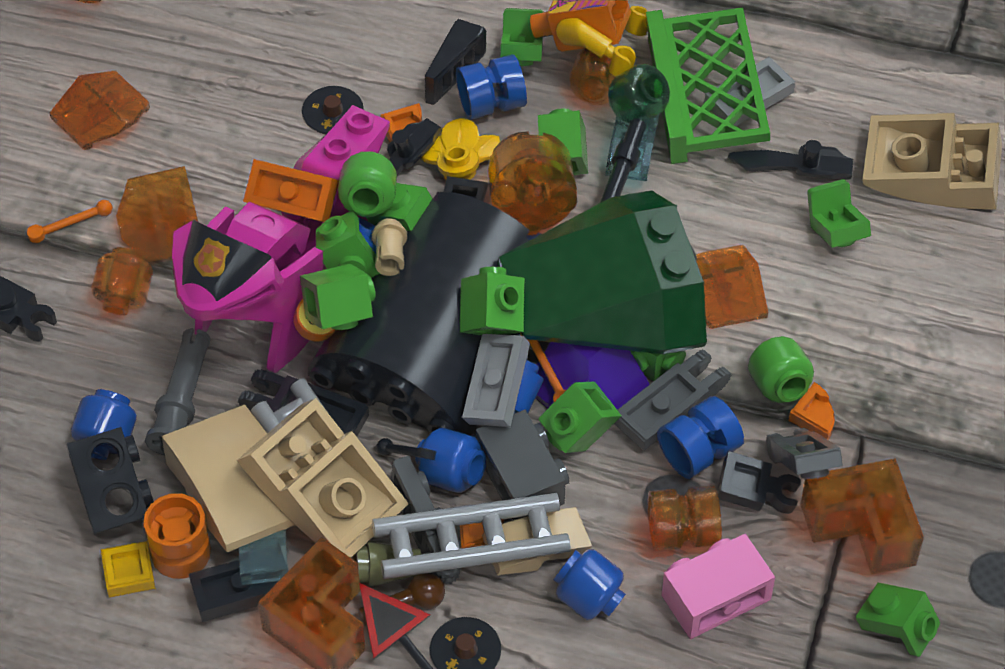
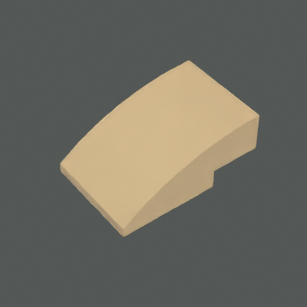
(934, 160)
(206, 465)
(322, 478)

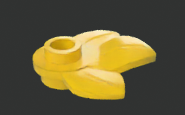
(460, 149)

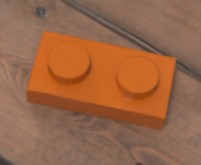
(291, 190)

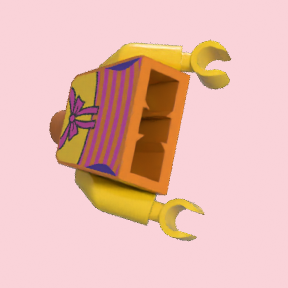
(594, 27)

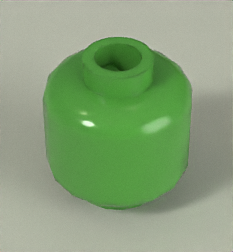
(367, 184)
(781, 369)

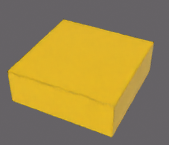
(127, 569)

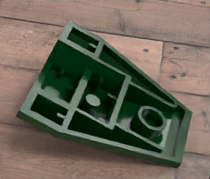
(614, 279)

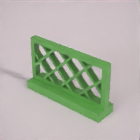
(676, 116)

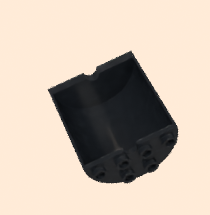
(413, 343)

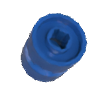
(477, 89)
(697, 439)

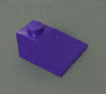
(611, 369)

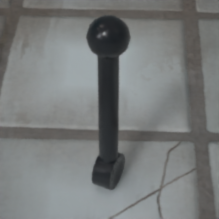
(386, 447)

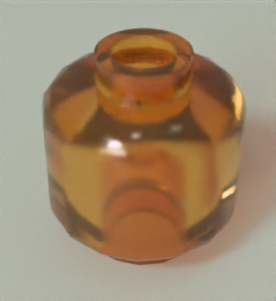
(591, 77)
(122, 280)

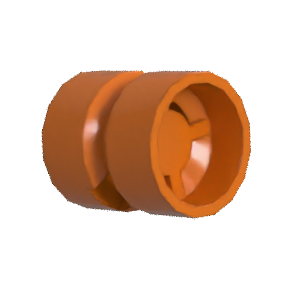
(177, 535)

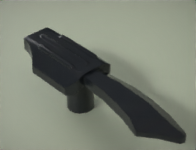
(412, 143)
(811, 161)

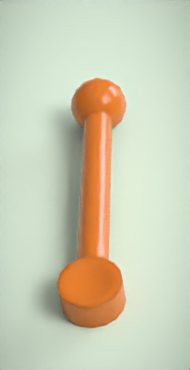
(37, 233)
(550, 374)

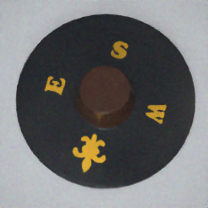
(327, 106)
(465, 645)

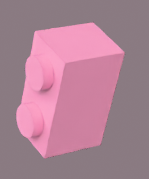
(717, 585)

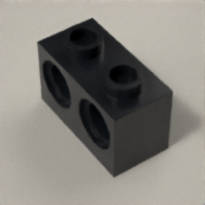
(97, 483)

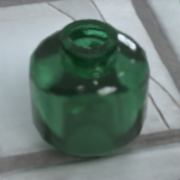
(639, 93)

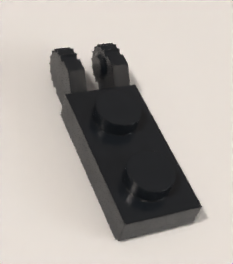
(346, 412)

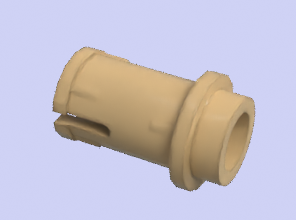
(389, 240)

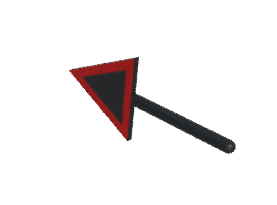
(390, 621)

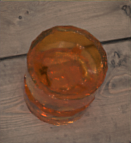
(684, 518)

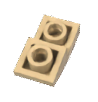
(560, 522)

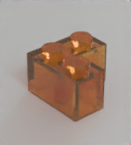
(867, 503)
(308, 609)

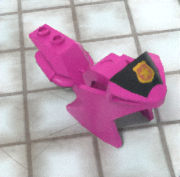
(255, 260)

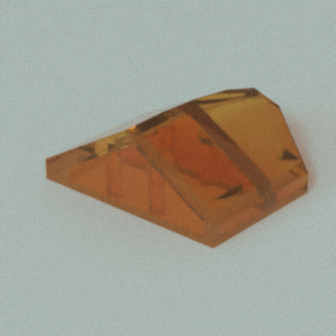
(98, 108)
(153, 210)
(731, 287)

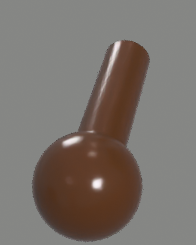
(424, 592)

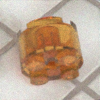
(532, 180)

